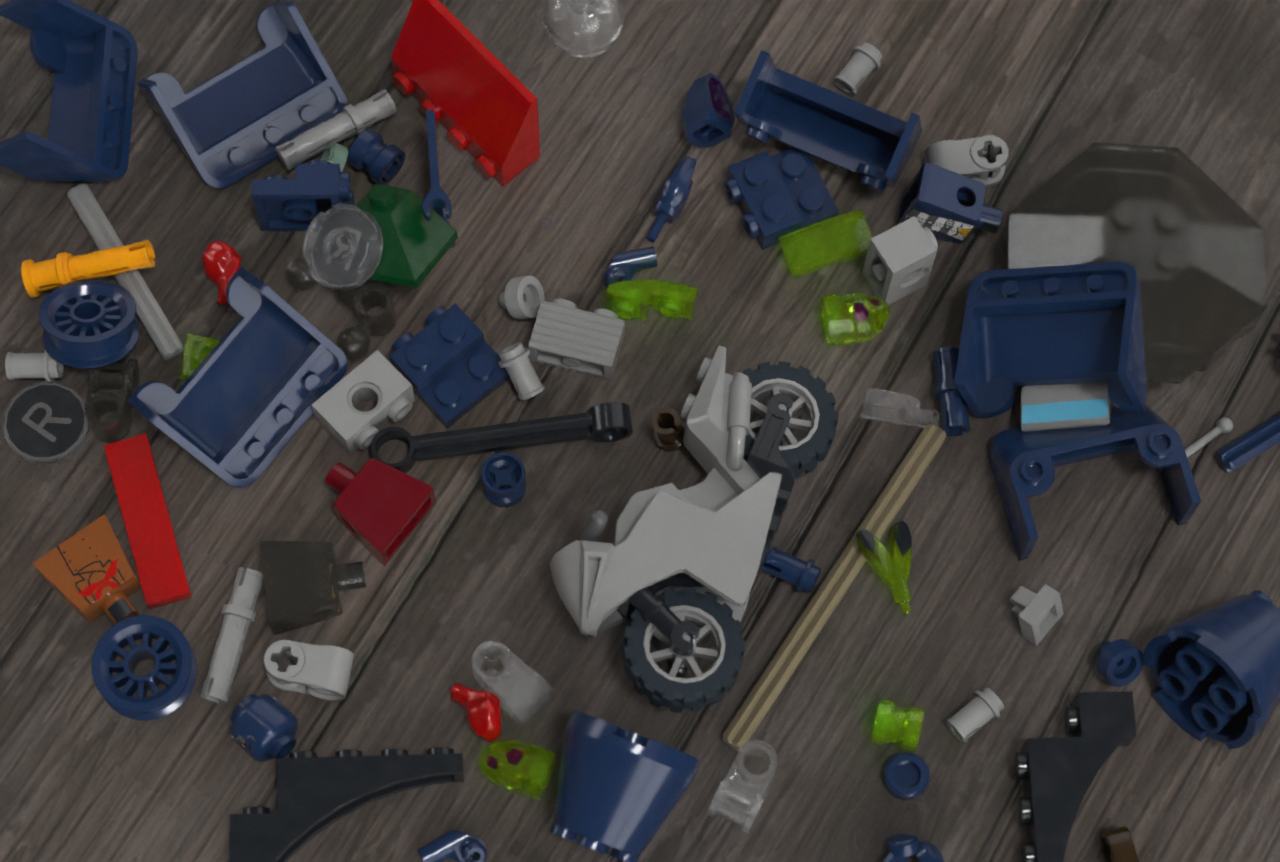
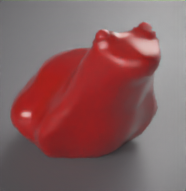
(220, 264)
(482, 710)

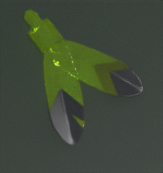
(891, 566)

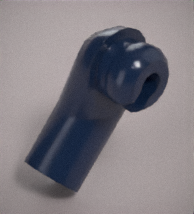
(625, 264)

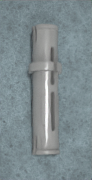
(344, 125)
(235, 625)

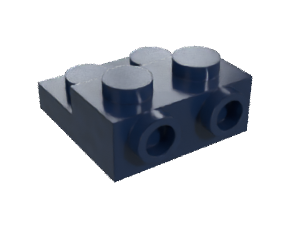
(778, 194)
(294, 203)
(448, 364)

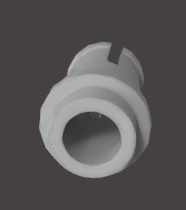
(864, 61)
(32, 366)
(520, 370)
(975, 714)

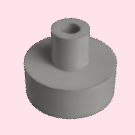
(522, 297)

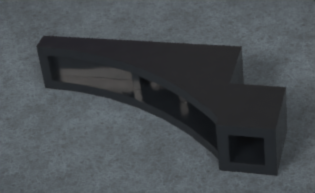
(1062, 769)
(324, 789)

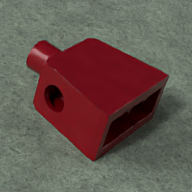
(379, 505)

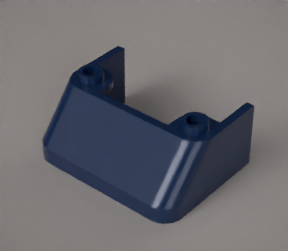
(90, 94)
(826, 125)
(1026, 463)

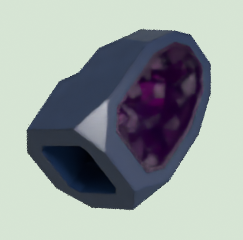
(707, 112)

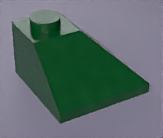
(409, 240)

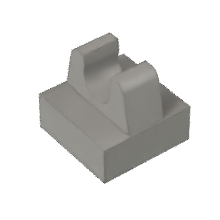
(1037, 611)

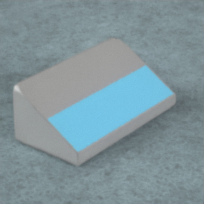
(1064, 406)

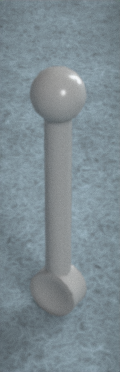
(1223, 426)

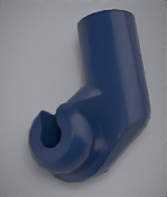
(454, 846)

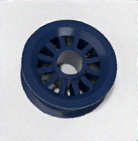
(89, 323)
(113, 645)

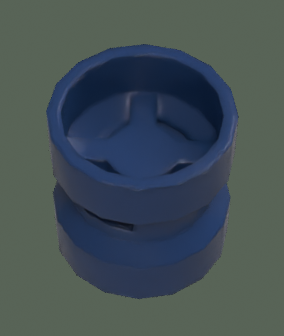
(376, 157)
(501, 471)

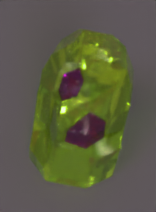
(852, 318)
(518, 767)

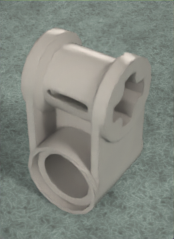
(970, 159)
(315, 671)

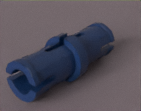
(951, 401)

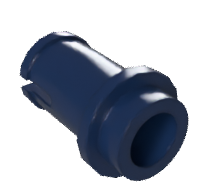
(791, 569)

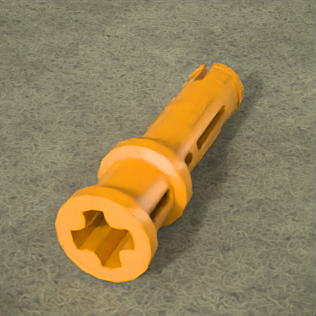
(69, 268)

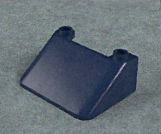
(252, 106)
(1052, 330)
(249, 388)

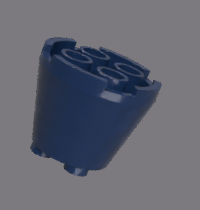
(1220, 669)
(616, 786)

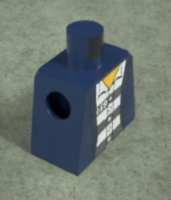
(948, 204)

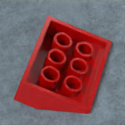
(469, 91)

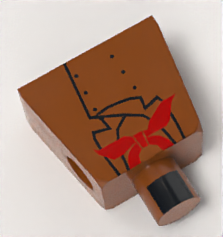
(92, 573)

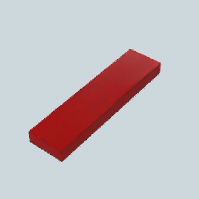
(147, 521)

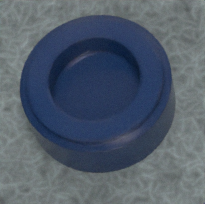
(906, 776)

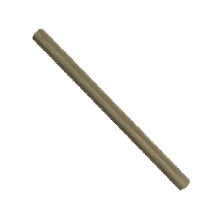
(832, 590)

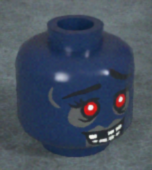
(263, 727)

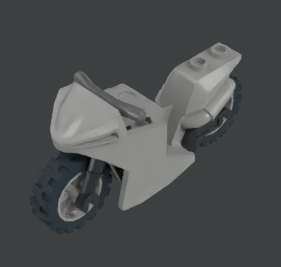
(699, 549)

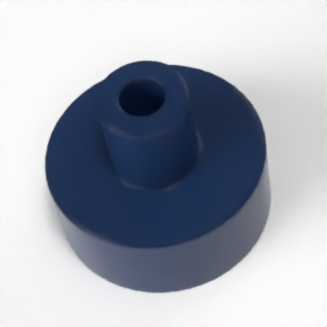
(1119, 662)

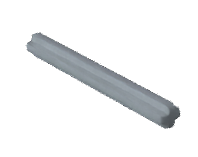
(146, 305)

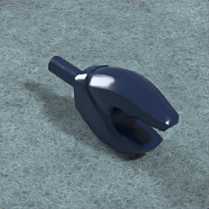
(672, 197)

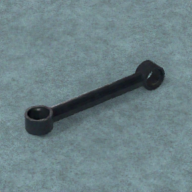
(600, 423)

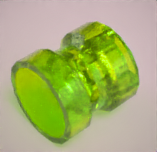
(897, 725)

